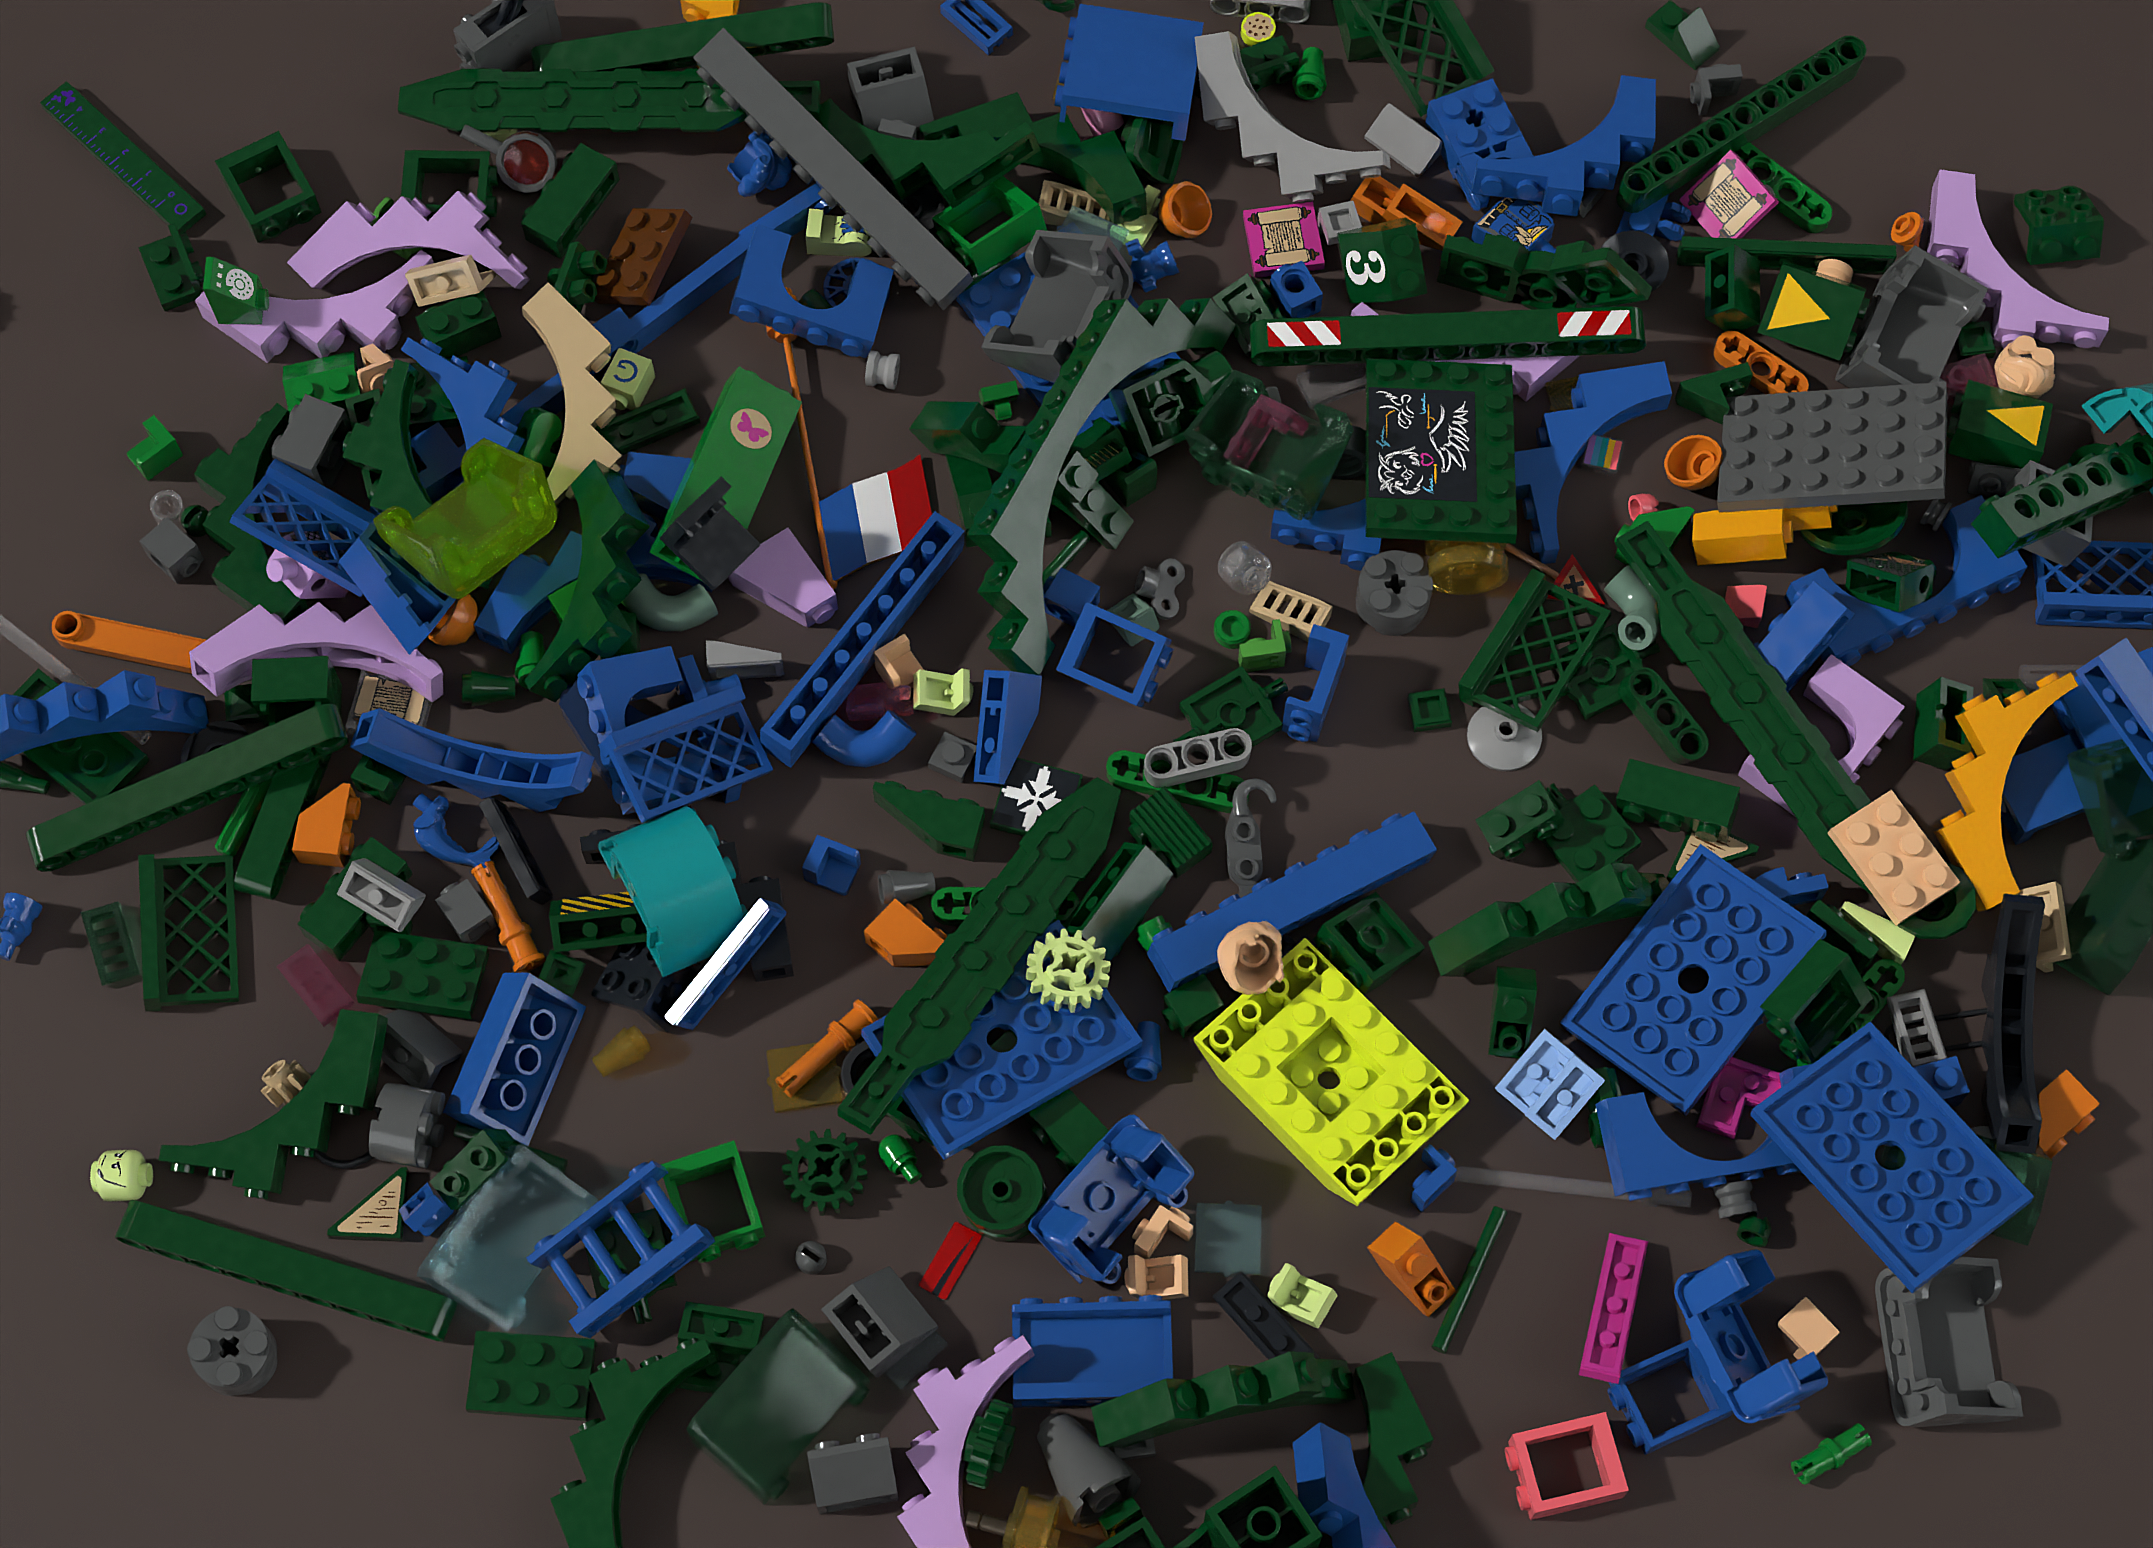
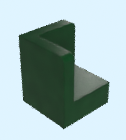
(377, 779)

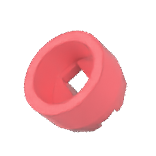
(1642, 504)

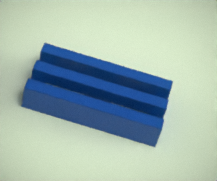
(971, 32)

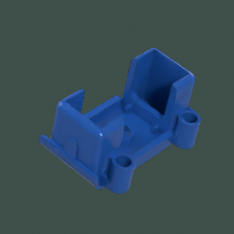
(1106, 1196)
(1729, 1346)

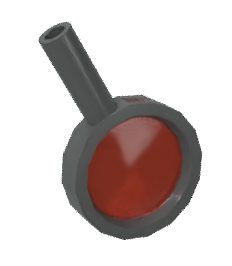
(522, 160)

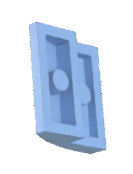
(1549, 1084)

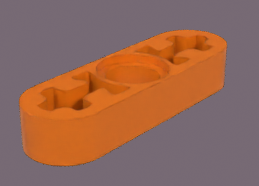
(1758, 354)

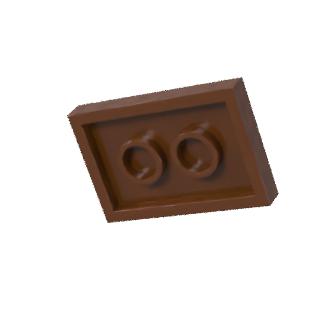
(641, 256)

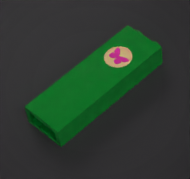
(738, 445)

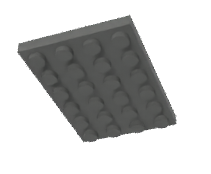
(1834, 447)

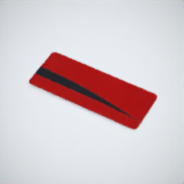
(950, 1260)

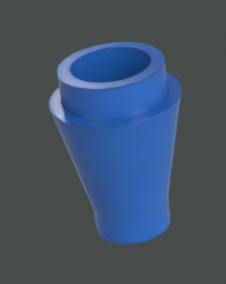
(1145, 1061)

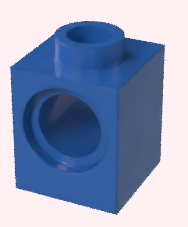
(1299, 304)
(1067, 596)

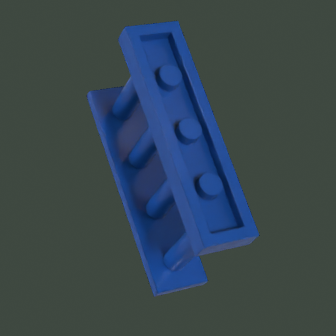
(655, 1263)

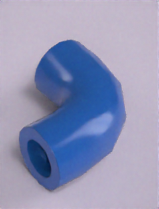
(864, 747)

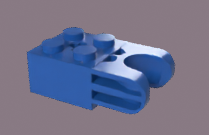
(1471, 127)

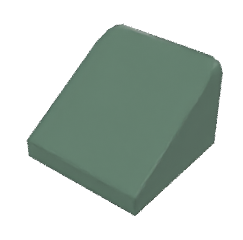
(1138, 612)

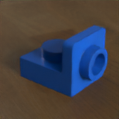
(1431, 1185)
(425, 1210)

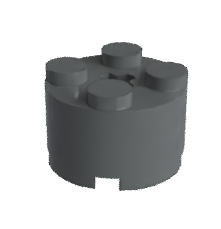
(1396, 573)
(407, 1125)
(217, 1336)

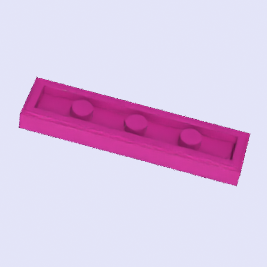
(1613, 1308)

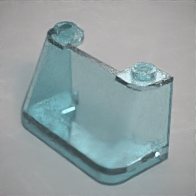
(486, 1244)

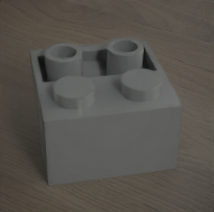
(890, 89)
(880, 1319)
(853, 1473)

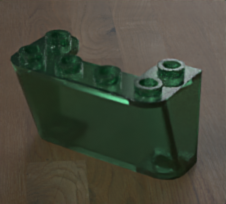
(1287, 469)

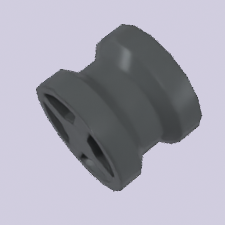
(1735, 1199)

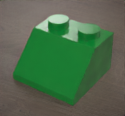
(324, 378)

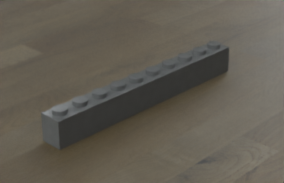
(833, 169)

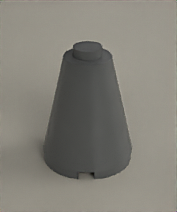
(1084, 1472)

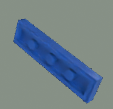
(726, 964)

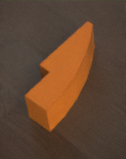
(1382, 202)

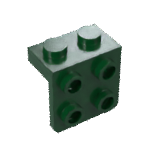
(2060, 225)
(1844, 937)

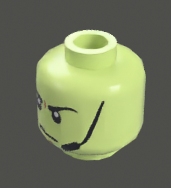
(121, 1175)

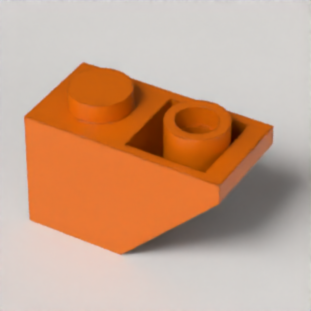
(325, 828)
(903, 937)
(2063, 1108)
(1412, 1267)

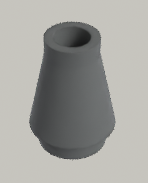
(904, 886)

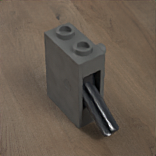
(506, 33)

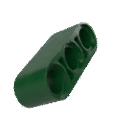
(1681, 722)

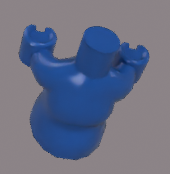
(1151, 265)
(16, 922)

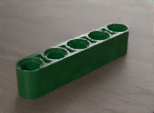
(272, 837)

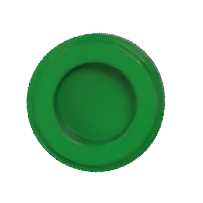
(1232, 629)

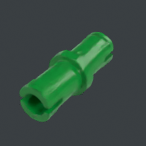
(1831, 1453)

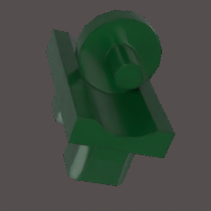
(576, 275)

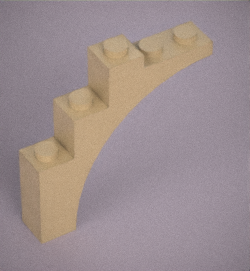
(576, 352)

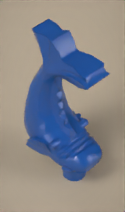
(433, 836)

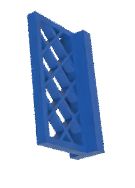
(314, 502)
(2107, 609)
(667, 728)

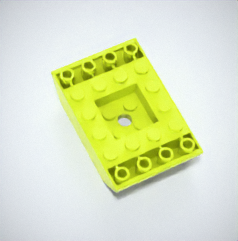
(1317, 1022)

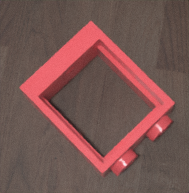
(1606, 1457)

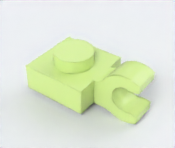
(1145, 225)

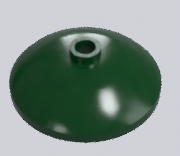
(1859, 528)

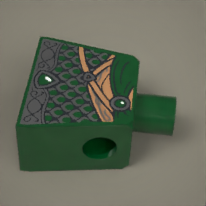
(1901, 583)

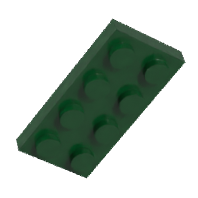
(85, 764)

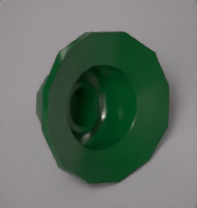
(1953, 911)

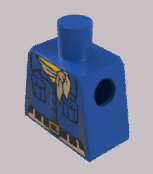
(1518, 220)

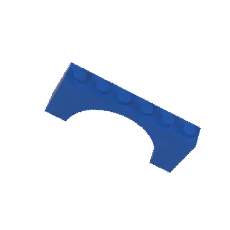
(1973, 579)
(1648, 1160)

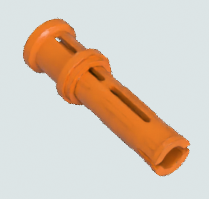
(514, 932)
(840, 1037)

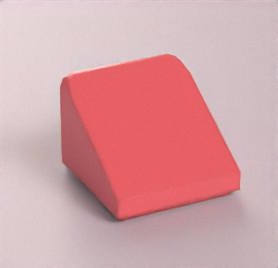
(1747, 603)

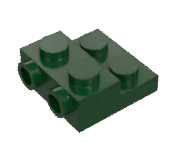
(1368, 943)

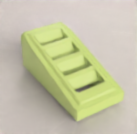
(1891, 939)

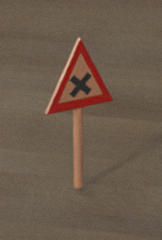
(1570, 578)

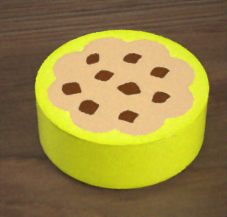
(1257, 28)

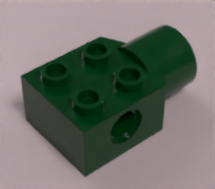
(1166, 399)

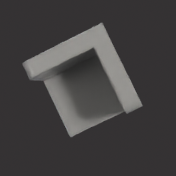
(1337, 219)

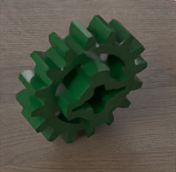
(836, 1161)
(989, 1444)

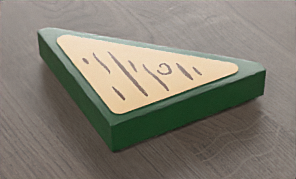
(1734, 849)
(377, 1214)

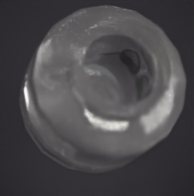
(1244, 568)

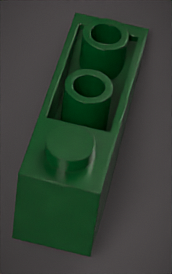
(941, 823)

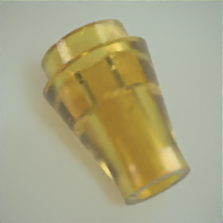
(623, 1050)

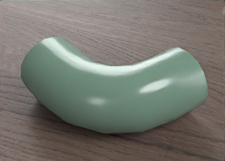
(1641, 610)
(669, 612)

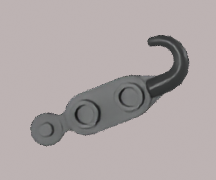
(1243, 837)

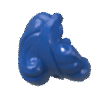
(759, 167)

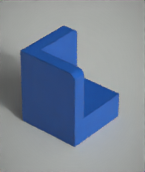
(831, 865)

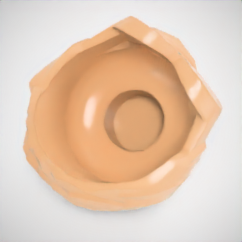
(2022, 374)

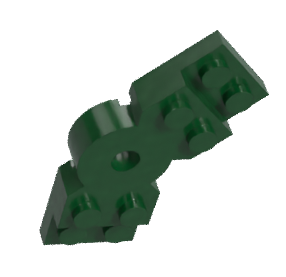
(1541, 278)

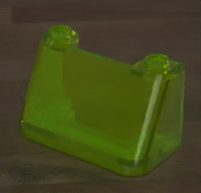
(477, 525)

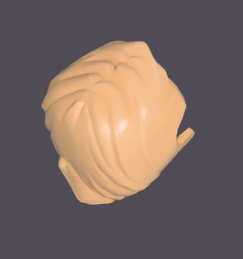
(1251, 957)

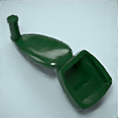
(1151, 148)

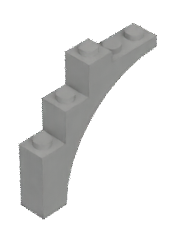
(1231, 99)

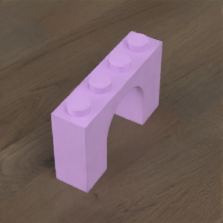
(1858, 706)

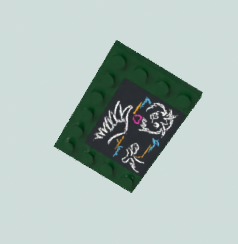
(1440, 451)

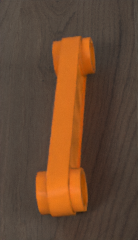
(125, 641)

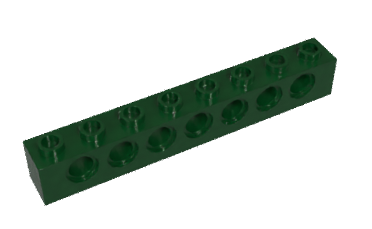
(2066, 496)

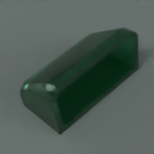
(2112, 919)

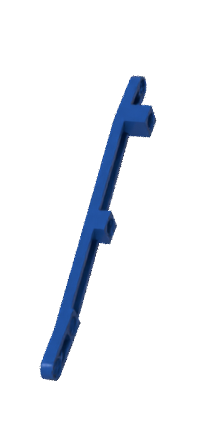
(443, 459)

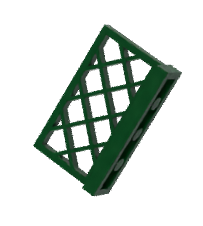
(1449, 26)
(1506, 635)
(154, 930)

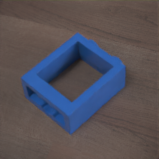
(1082, 638)
(1637, 1427)

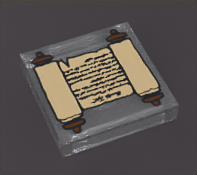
(382, 692)

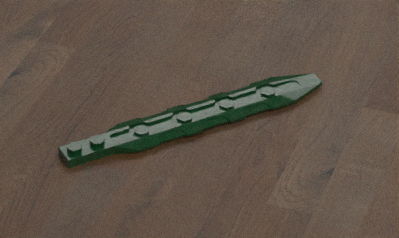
(580, 100)
(1748, 696)
(985, 948)

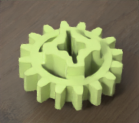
(1063, 985)

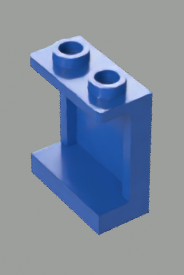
(1325, 654)
(2039, 790)

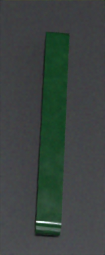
(677, 44)
(1740, 124)
(186, 787)
(286, 1270)

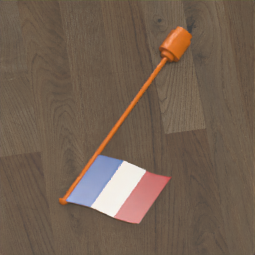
(867, 517)

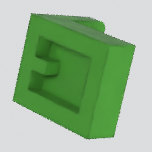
(1263, 653)

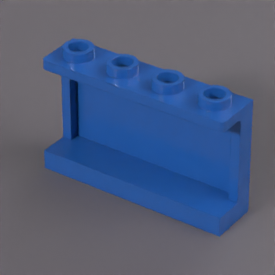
(1090, 1349)

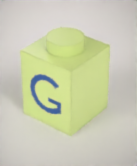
(628, 379)

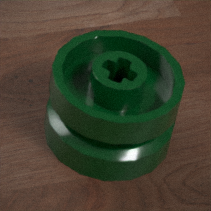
(997, 1170)

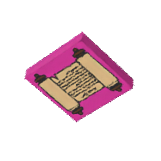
(1729, 199)
(1283, 237)

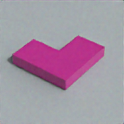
(1733, 1088)

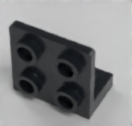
(710, 537)
(637, 984)

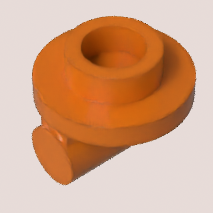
(1907, 230)

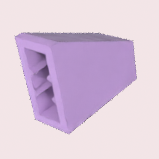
(786, 580)

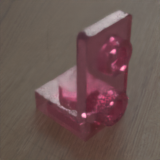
(1258, 424)

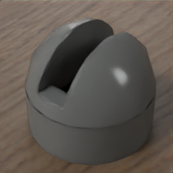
(807, 1264)

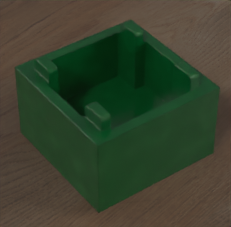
(292, 686)

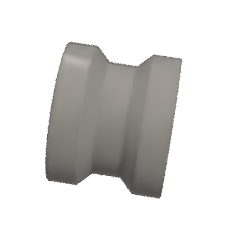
(882, 369)

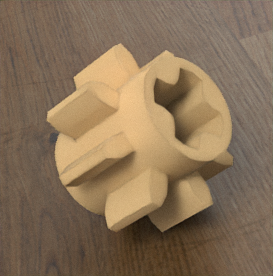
(284, 1081)

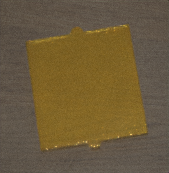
(818, 1091)

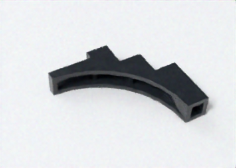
(774, 955)
(2007, 1037)

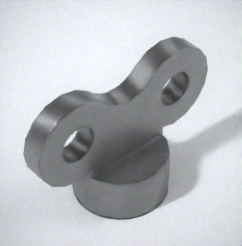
(1161, 586)

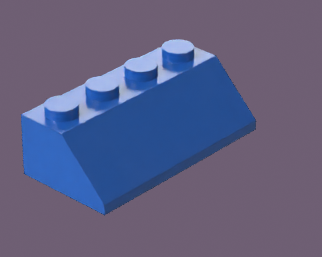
(515, 1057)

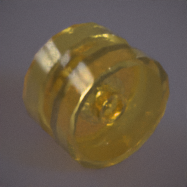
(1466, 566)

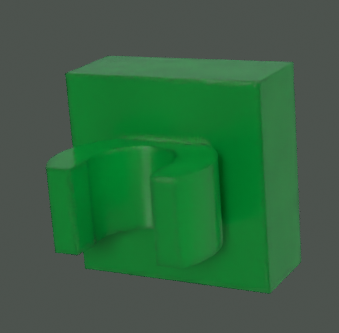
(999, 397)

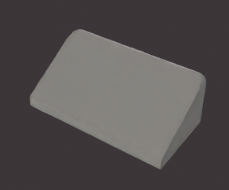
(1404, 140)
(380, 894)

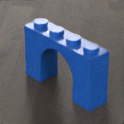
(764, 299)
(608, 689)

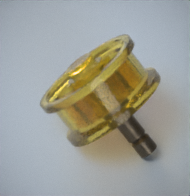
(1028, 1526)

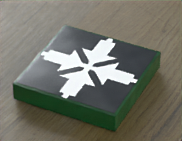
(1030, 792)

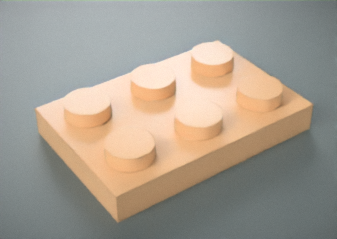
(1893, 857)

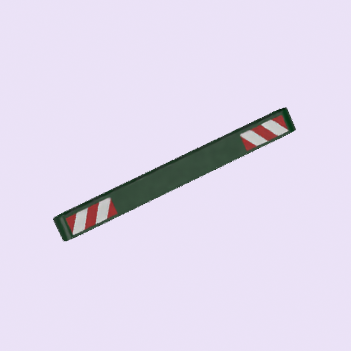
(1447, 336)

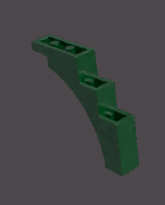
(1094, 164)
(954, 165)

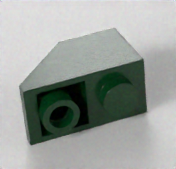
(1512, 1011)

